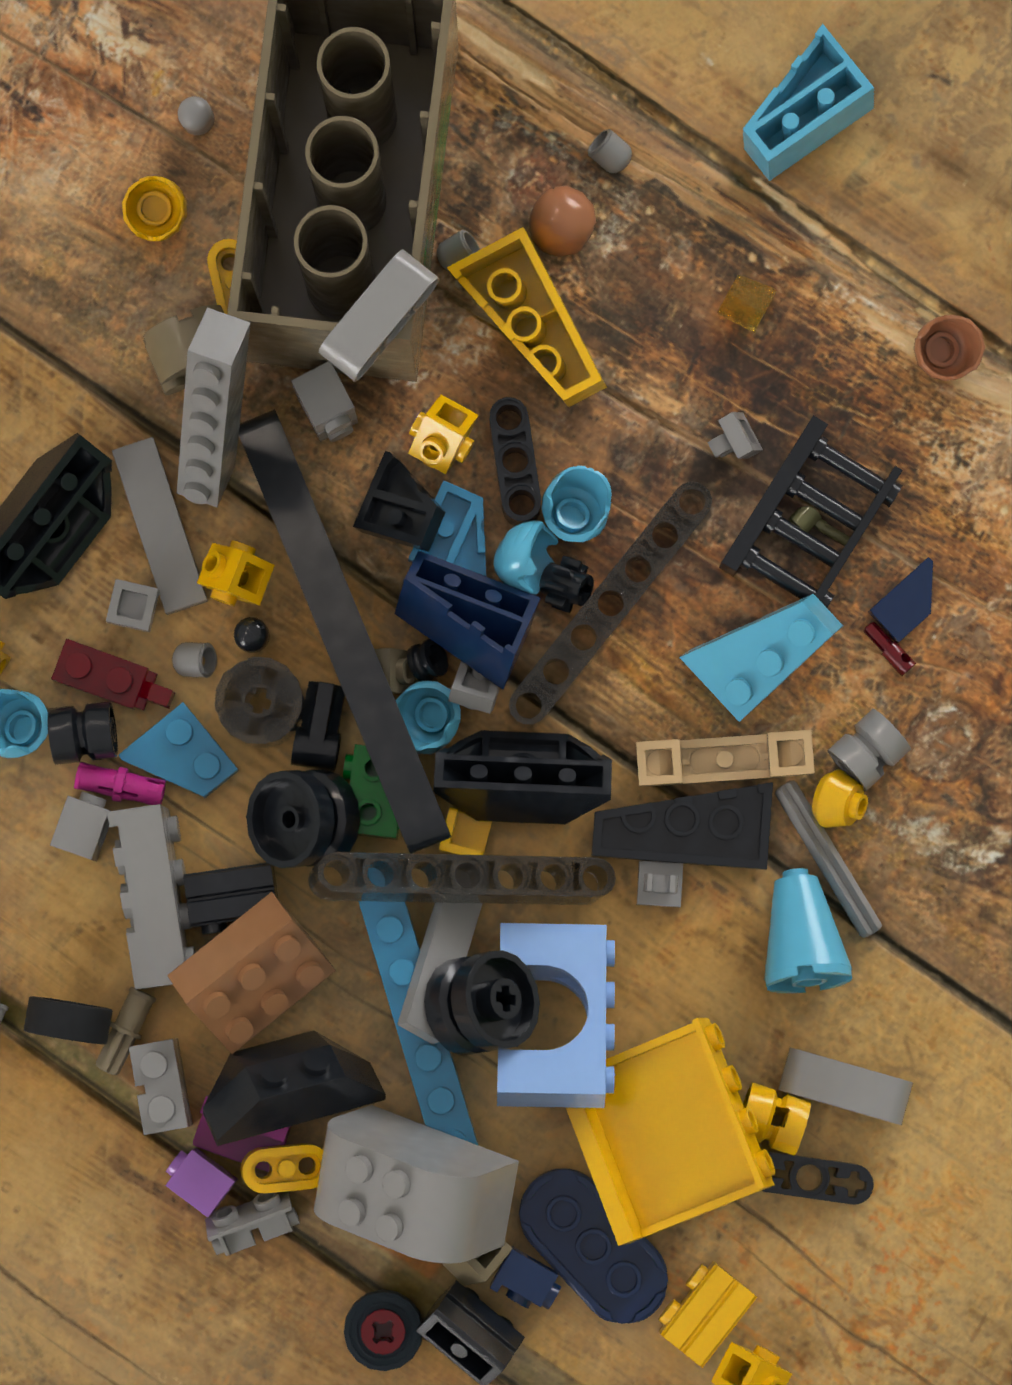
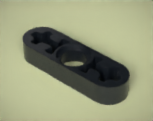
(839, 1194)

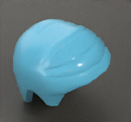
(577, 504)
(524, 556)
(429, 715)
(21, 723)

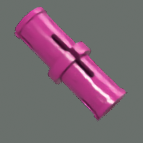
(119, 784)

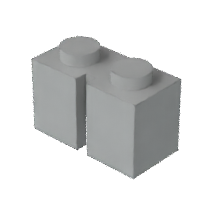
(325, 402)
(166, 1097)

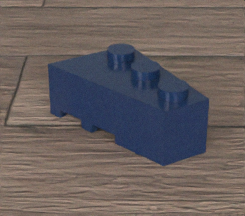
(467, 614)

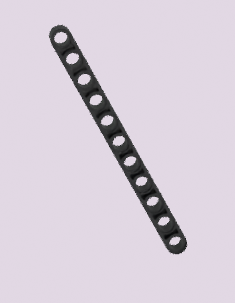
(343, 633)

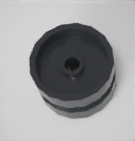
(302, 817)
(482, 1003)

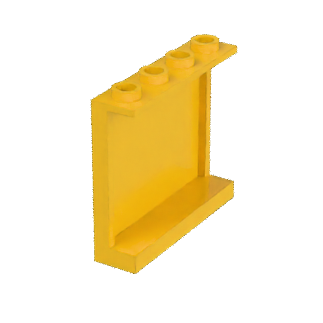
(671, 1134)

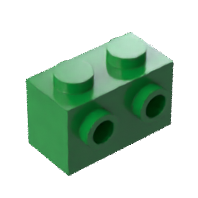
(374, 809)

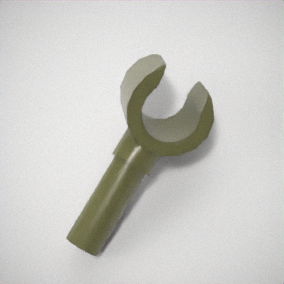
(808, 517)

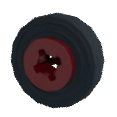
(394, 1318)

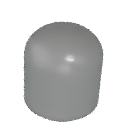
(196, 115)
(610, 151)
(456, 248)
(188, 659)

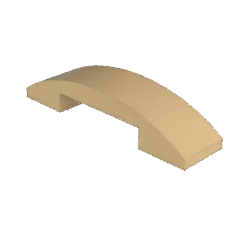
(725, 758)

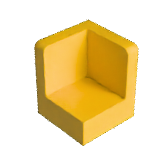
(467, 834)

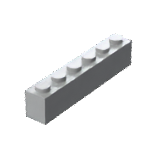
(212, 406)

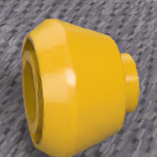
(838, 800)

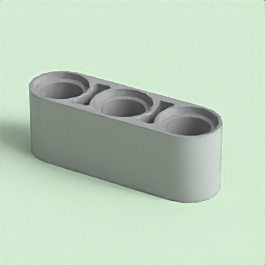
(378, 315)
(845, 1086)

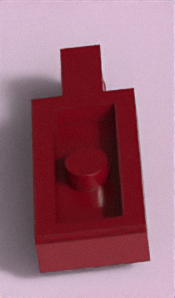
(109, 677)

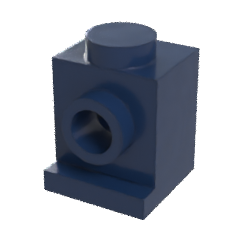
(526, 1280)

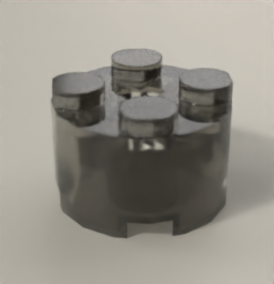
(240, 717)

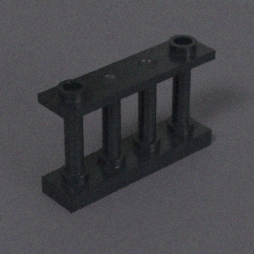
(791, 482)

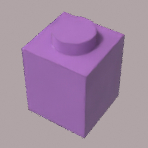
(199, 1180)

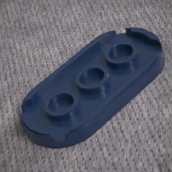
(572, 1233)

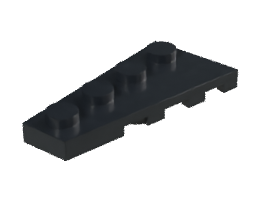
(701, 829)

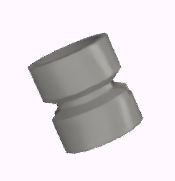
(869, 749)

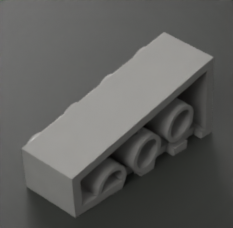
(151, 892)

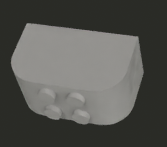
(413, 1187)

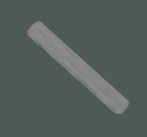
(828, 859)

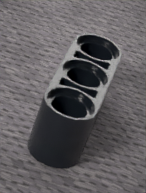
(515, 441)

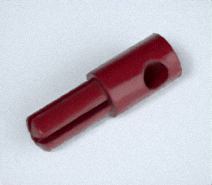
(891, 650)

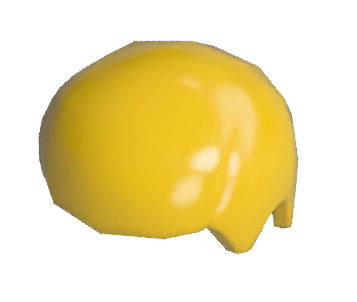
(154, 208)

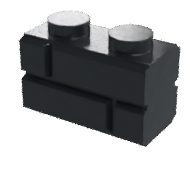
(226, 894)
(470, 1333)

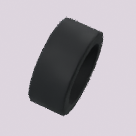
(68, 1020)

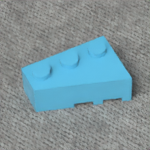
(808, 107)
(761, 655)

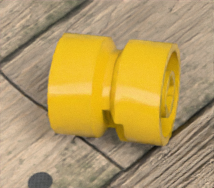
(792, 1109)

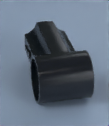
(318, 738)

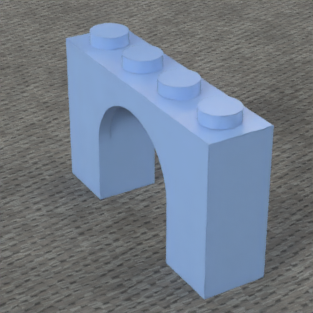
(577, 1071)

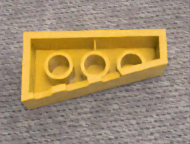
(525, 305)

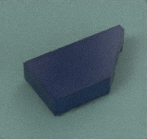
(906, 603)

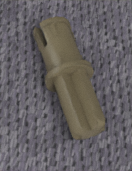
(125, 1031)

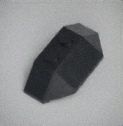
(53, 516)
(522, 777)
(287, 1086)

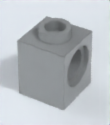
(82, 826)

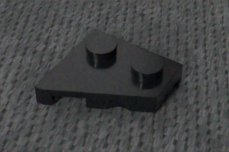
(399, 507)

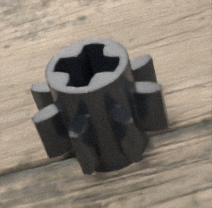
(566, 584)

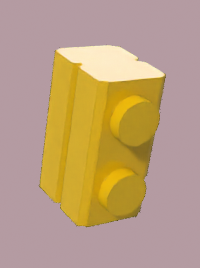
(706, 1312)

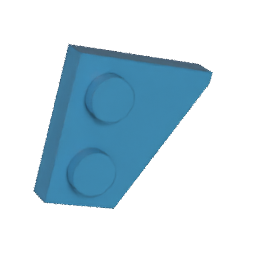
(461, 530)

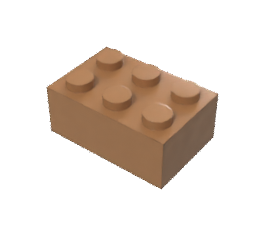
(251, 973)

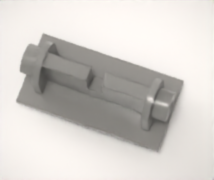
(231, 1226)

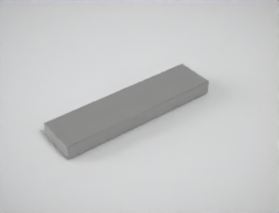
(159, 525)
(445, 939)

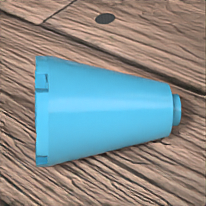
(803, 938)

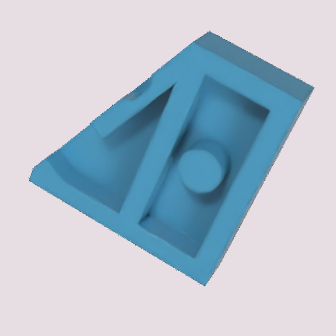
(181, 753)

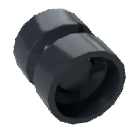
(82, 733)

